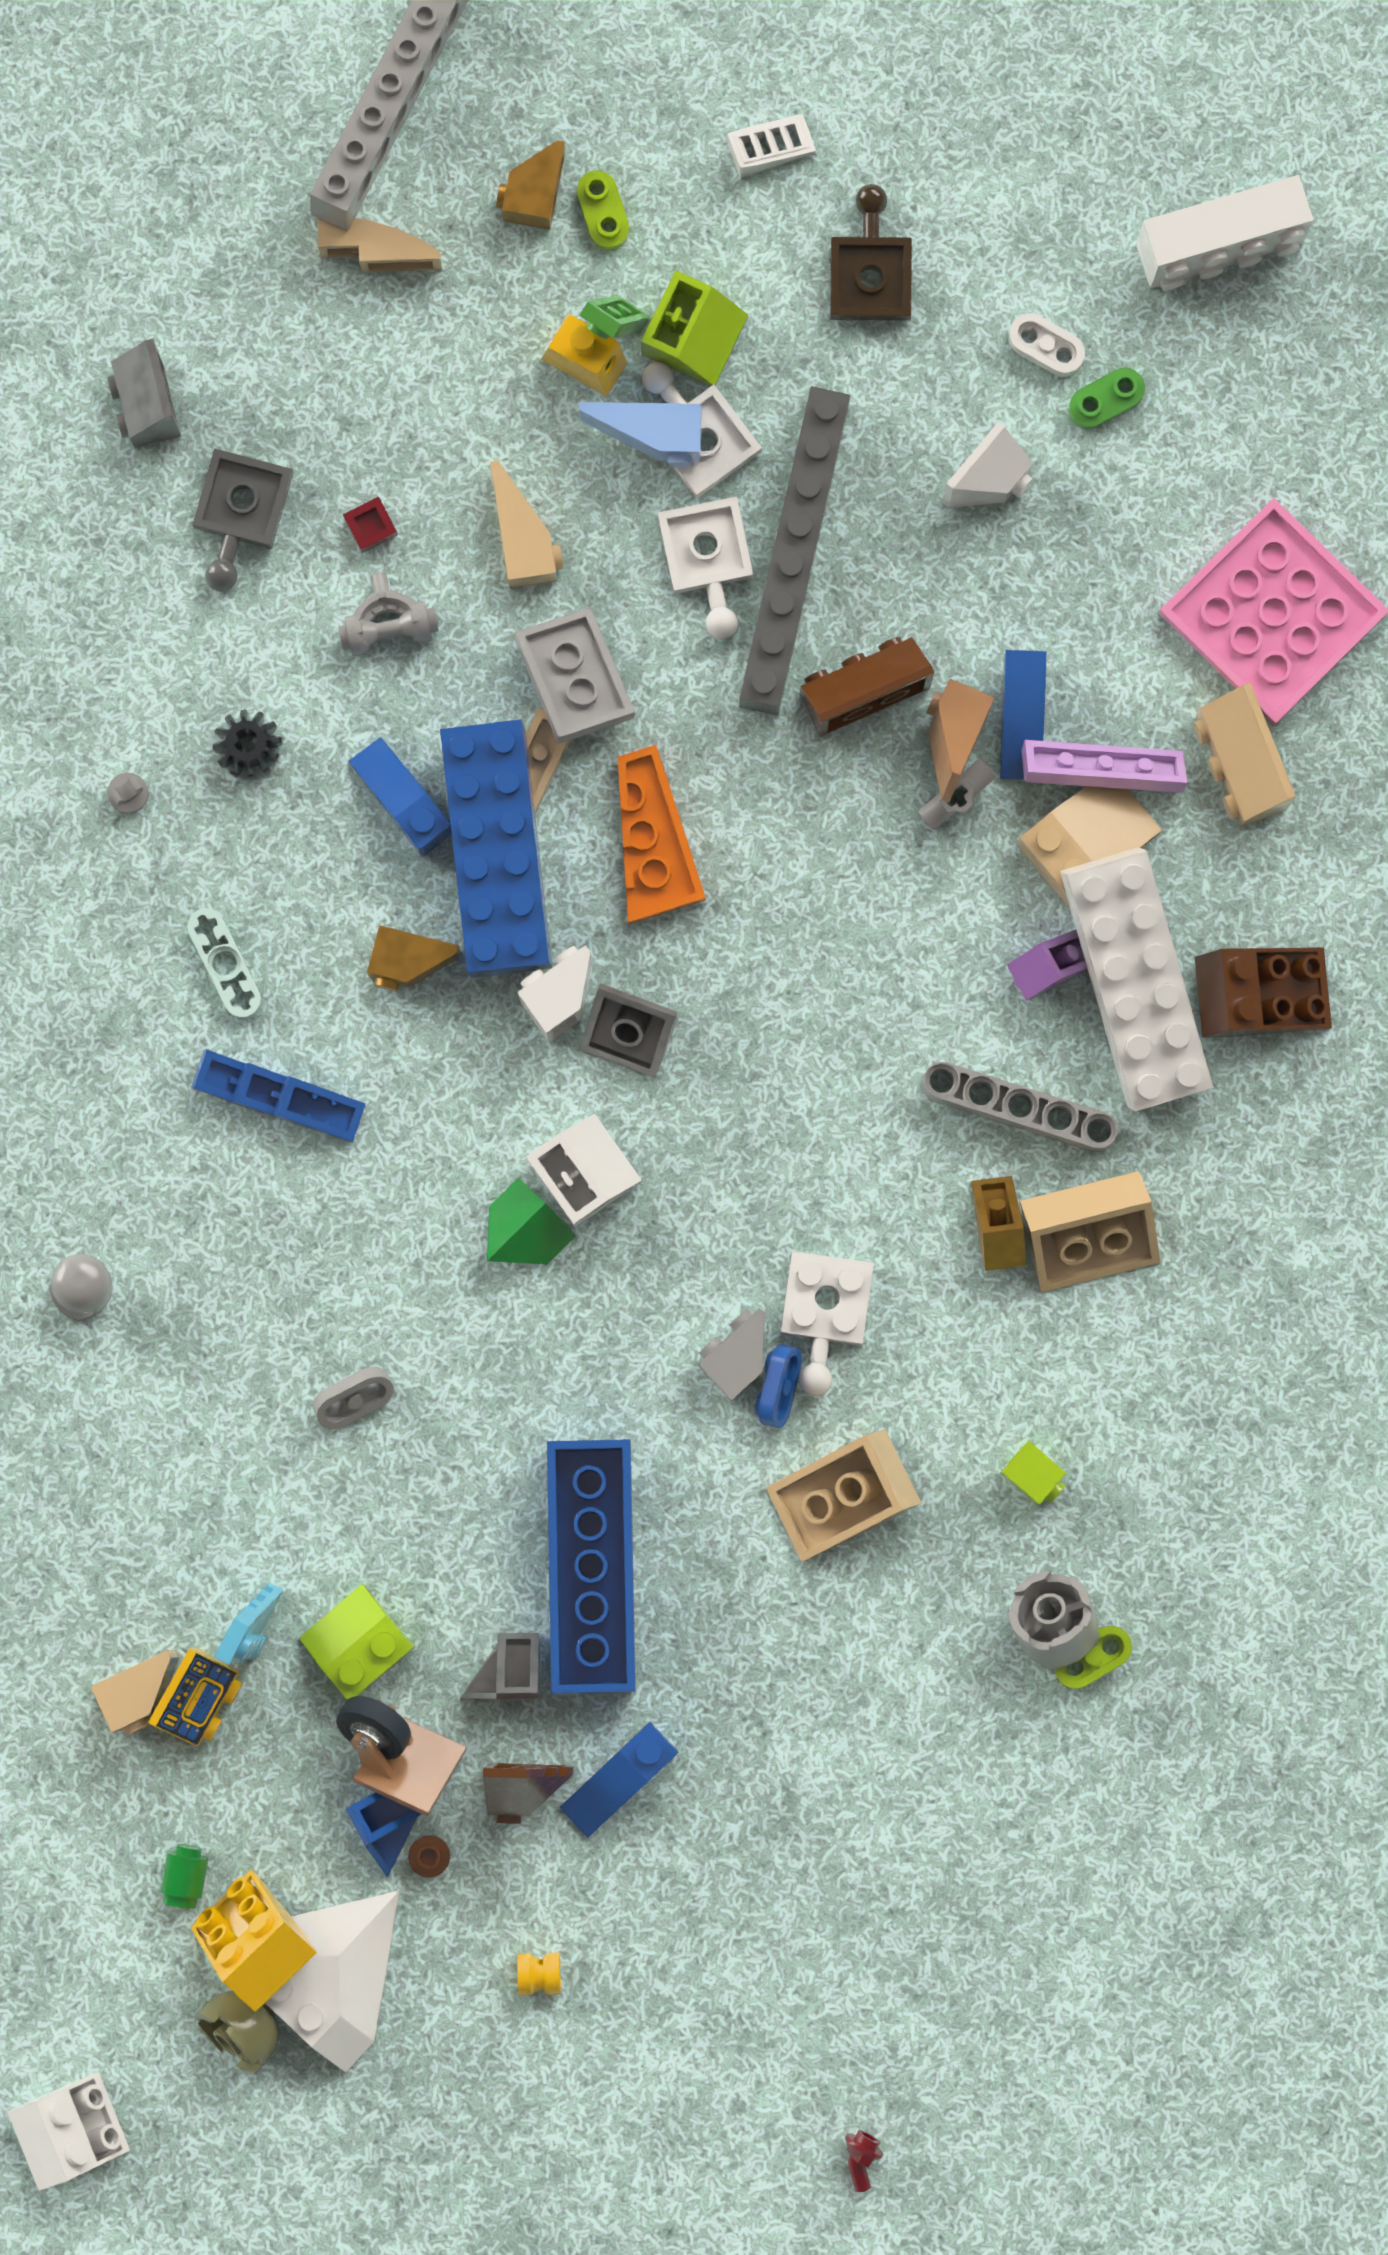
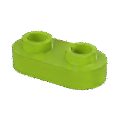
(603, 209)
(1097, 1662)

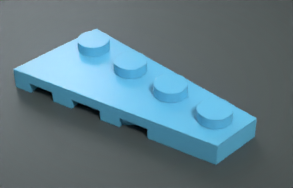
(244, 1635)

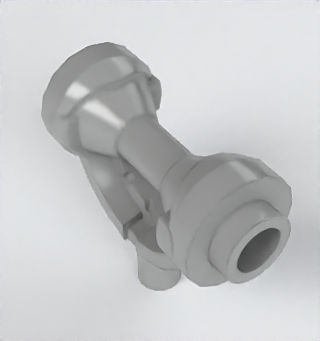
(414, 620)

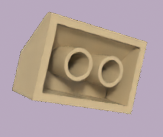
(1244, 756)
(1090, 1231)

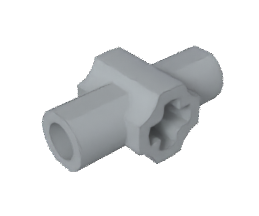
(973, 779)

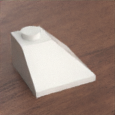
(990, 472)

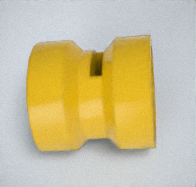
(539, 1974)

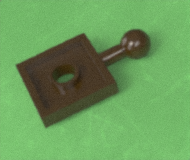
(884, 254)

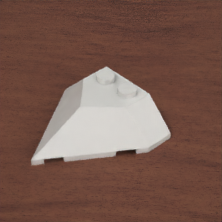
(340, 1989)

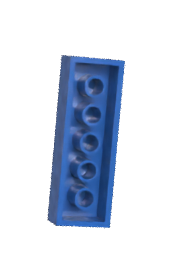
(496, 848)
(591, 1566)

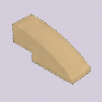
(377, 247)

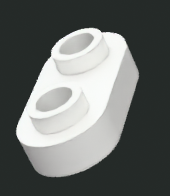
(1048, 342)

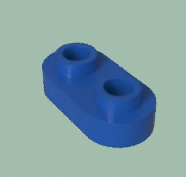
(780, 1384)

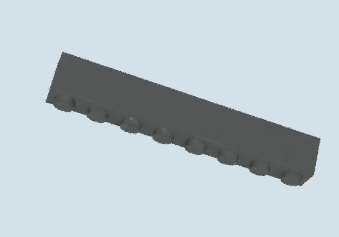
(794, 551)

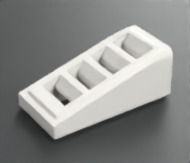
(748, 166)

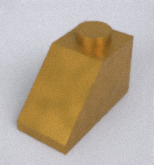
(533, 188)
(407, 958)
(999, 1223)

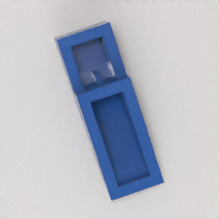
(1021, 707)

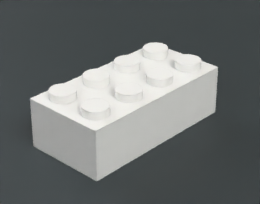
(1224, 233)

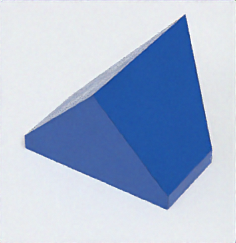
(382, 1827)

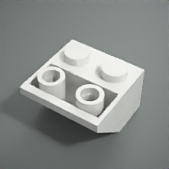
(559, 995)
(583, 1169)
(68, 2131)

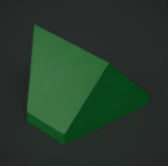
(524, 1228)

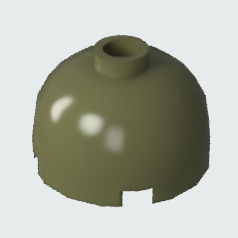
(239, 2030)

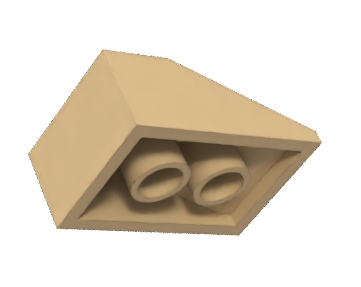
(1085, 829)
(843, 1494)

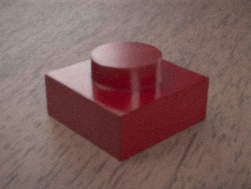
(370, 524)

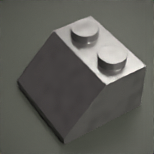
(144, 396)

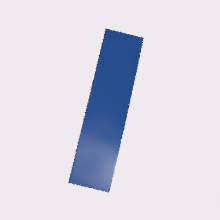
(278, 1095)

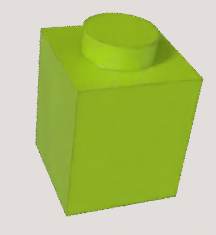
(1034, 1474)

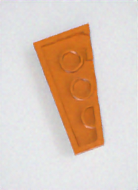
(655, 847)

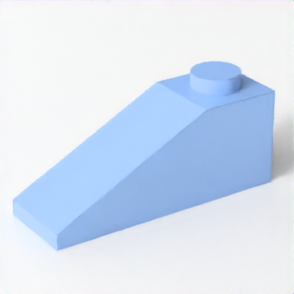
(658, 429)

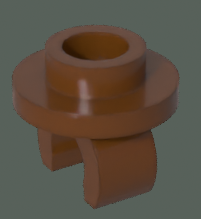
(429, 1856)

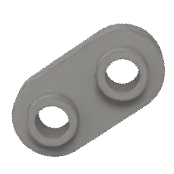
(353, 1398)

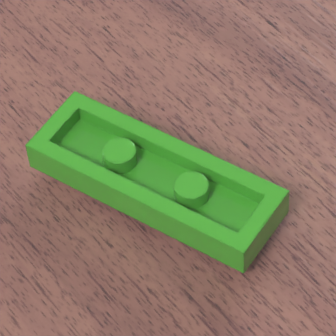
(613, 317)

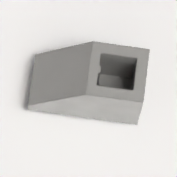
(737, 1359)

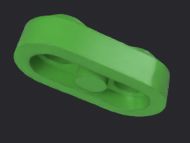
(1107, 397)

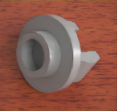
(127, 793)

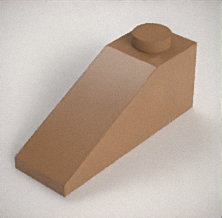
(954, 731)

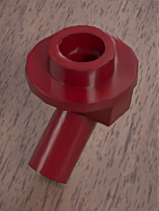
(862, 2150)

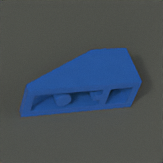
(402, 796)
(619, 1779)

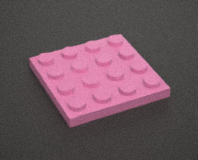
(1274, 610)

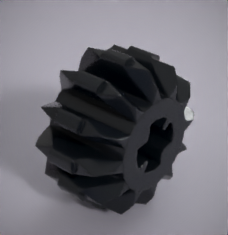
(263, 744)

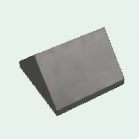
(628, 1030)

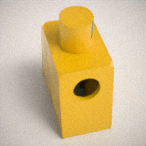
(586, 355)

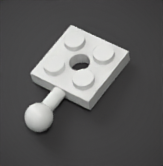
(734, 440)
(695, 571)
(807, 1320)

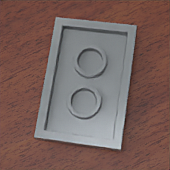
(574, 675)

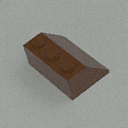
(866, 684)

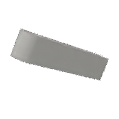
(1039, 1102)

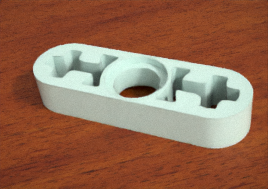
(201, 941)

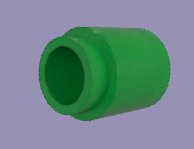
(184, 1876)

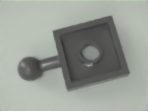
(251, 525)

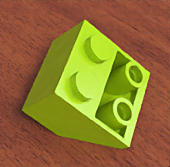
(693, 329)

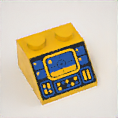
(196, 1697)

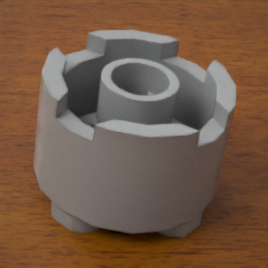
(1051, 1640)

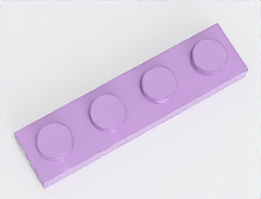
(1104, 766)

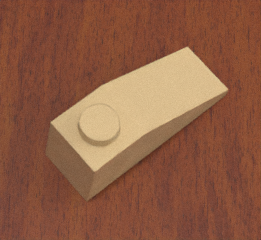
(525, 539)

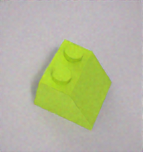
(356, 1643)

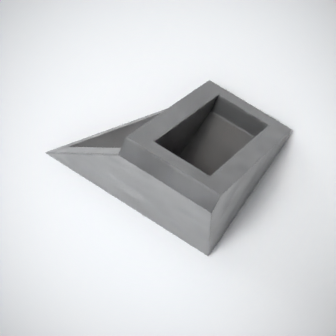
(510, 1670)

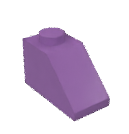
(1048, 965)

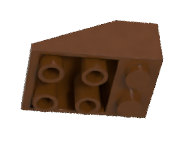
(1262, 991)

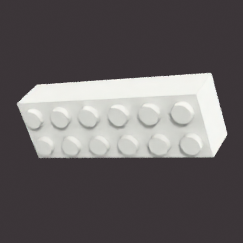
(1136, 979)

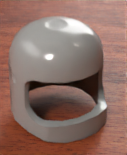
(81, 1286)

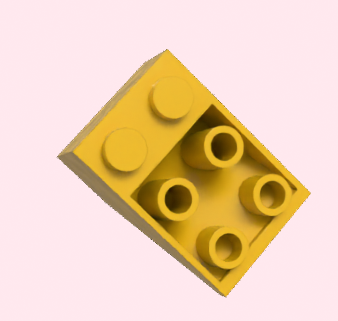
(252, 1941)

